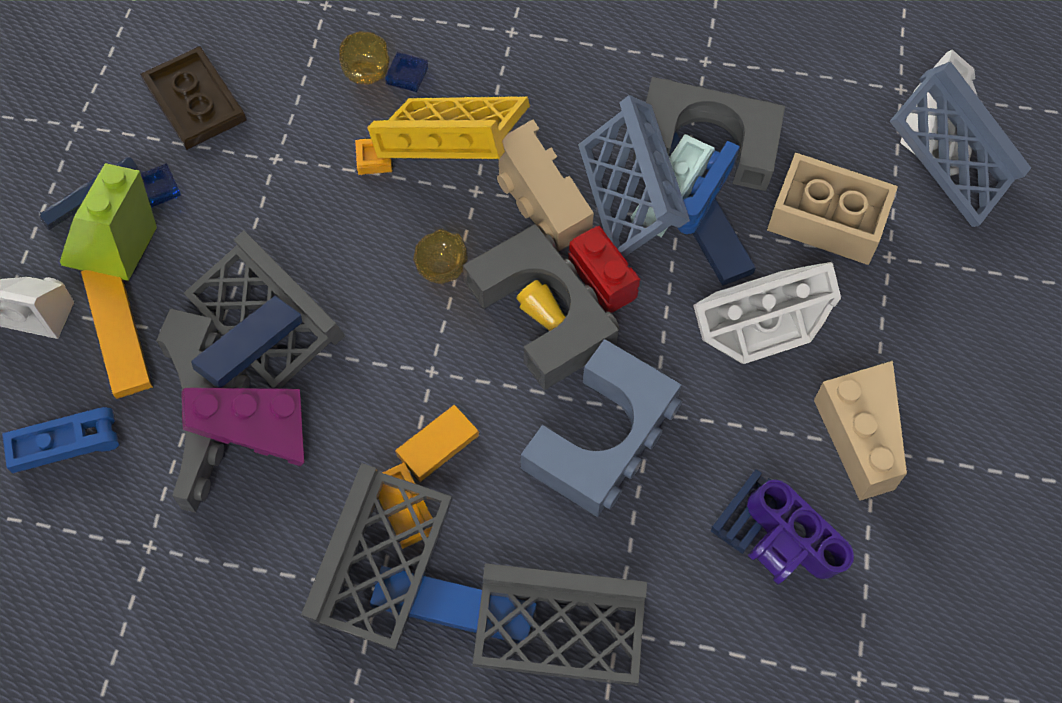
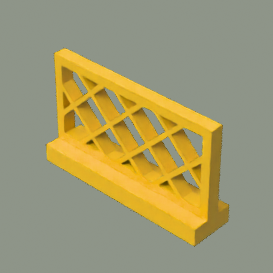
(448, 128)

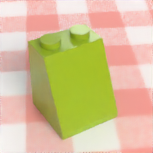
(111, 225)

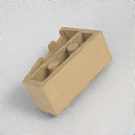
(540, 189)
(865, 428)

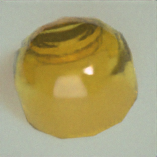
(364, 57)
(440, 256)

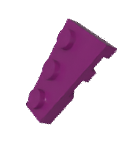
(247, 417)

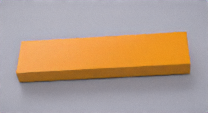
(117, 333)

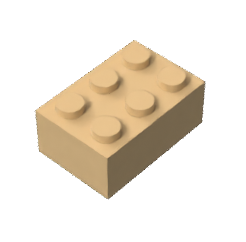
(832, 208)

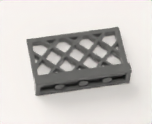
(278, 284)
(344, 547)
(565, 589)

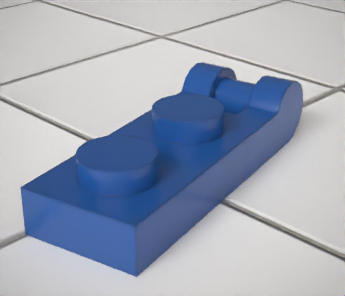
(707, 188)
(59, 439)

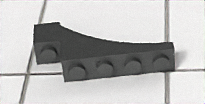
(183, 339)

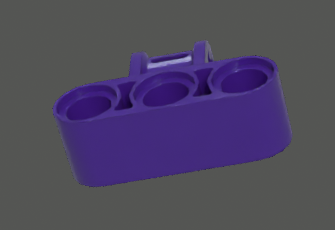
(783, 548)

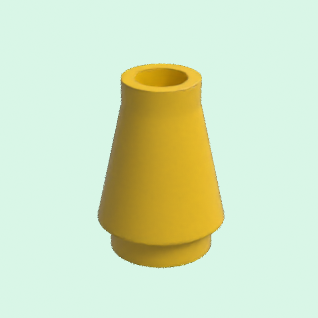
(540, 305)

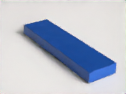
(452, 605)

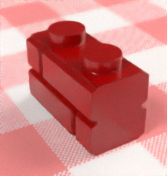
(604, 269)

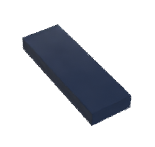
(70, 204)
(246, 342)

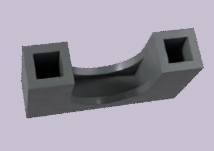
(750, 122)
(531, 258)

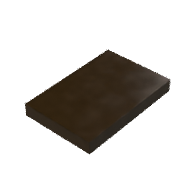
(193, 97)

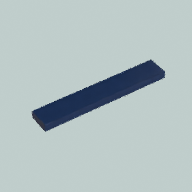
(720, 242)

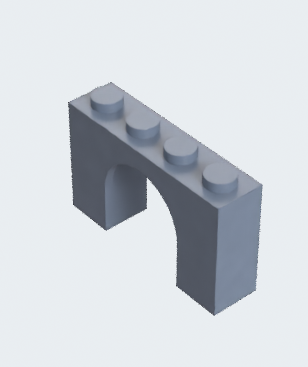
(594, 476)

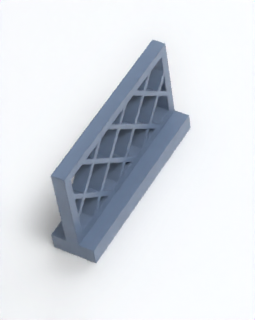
(974, 127)
(650, 164)

